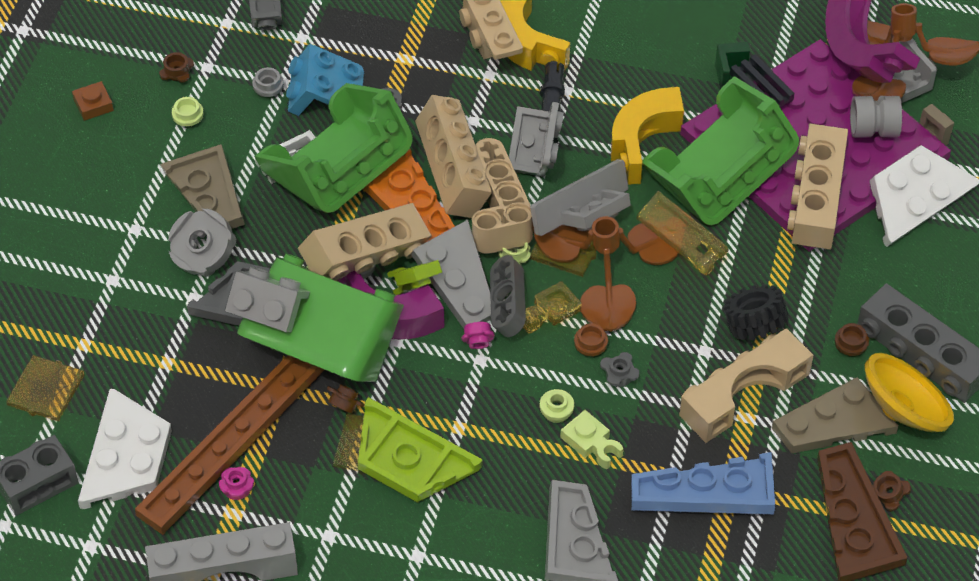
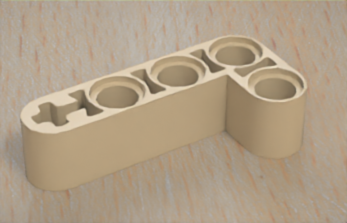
(509, 218)

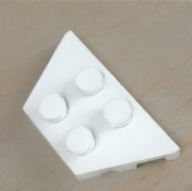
(916, 191)
(125, 452)

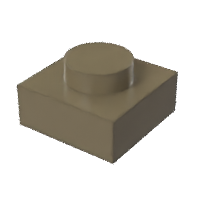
(937, 123)

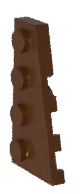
(856, 519)

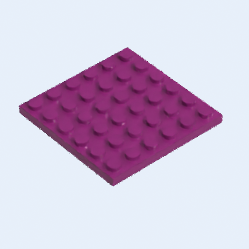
(824, 98)

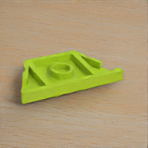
(409, 454)

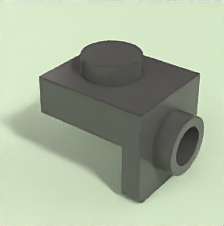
(265, 14)

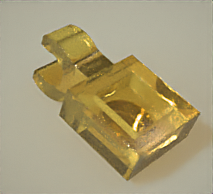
(554, 304)

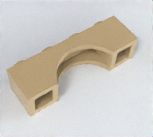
(777, 362)

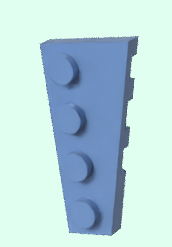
(723, 488)

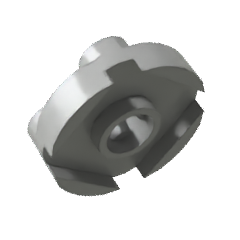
(210, 256)

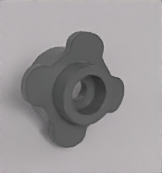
(617, 377)

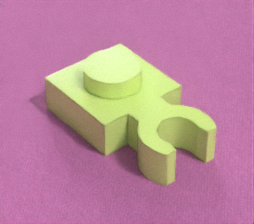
(590, 436)

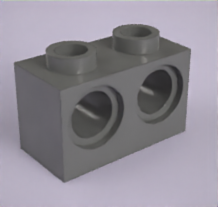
(37, 480)

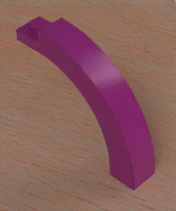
(850, 43)

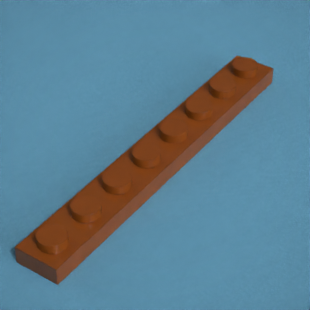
(226, 443)

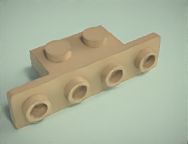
(490, 28)

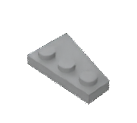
(462, 276)
(573, 536)

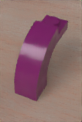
(421, 309)

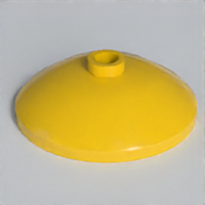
(907, 394)

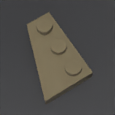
(206, 183)
(835, 416)

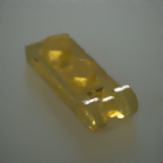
(682, 232)

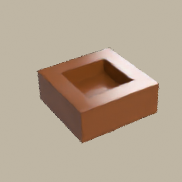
(92, 100)

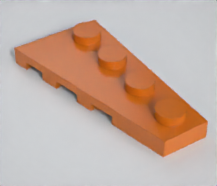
(406, 184)

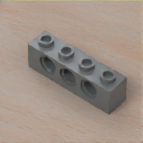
(922, 341)

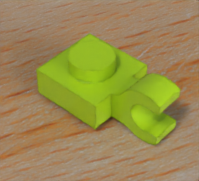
(414, 277)

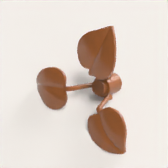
(903, 27)
(609, 305)

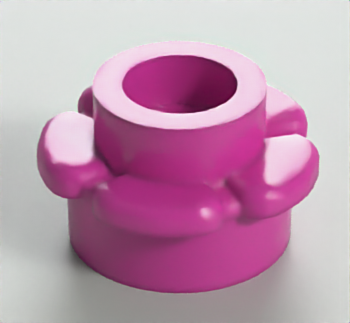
(478, 335)
(236, 490)

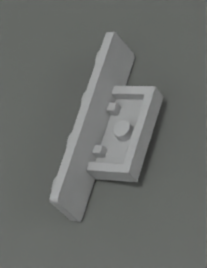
(584, 200)

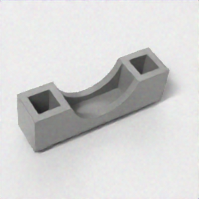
(258, 551)

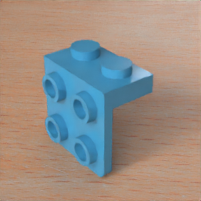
(318, 76)

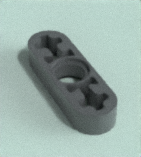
(514, 304)

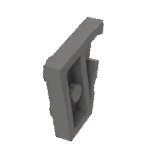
(214, 302)

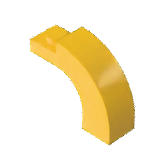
(536, 45)
(641, 117)

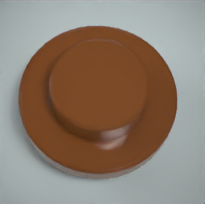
(591, 340)

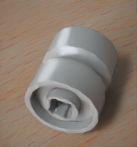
(876, 116)

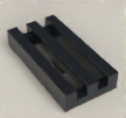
(765, 78)

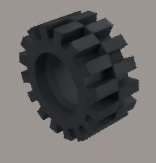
(756, 312)

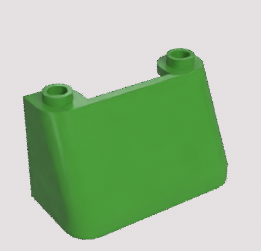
(348, 154)
(729, 156)
(334, 326)

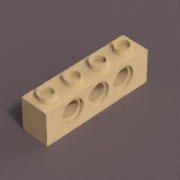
(453, 156)
(819, 186)
(364, 242)

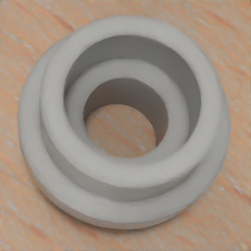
(268, 82)

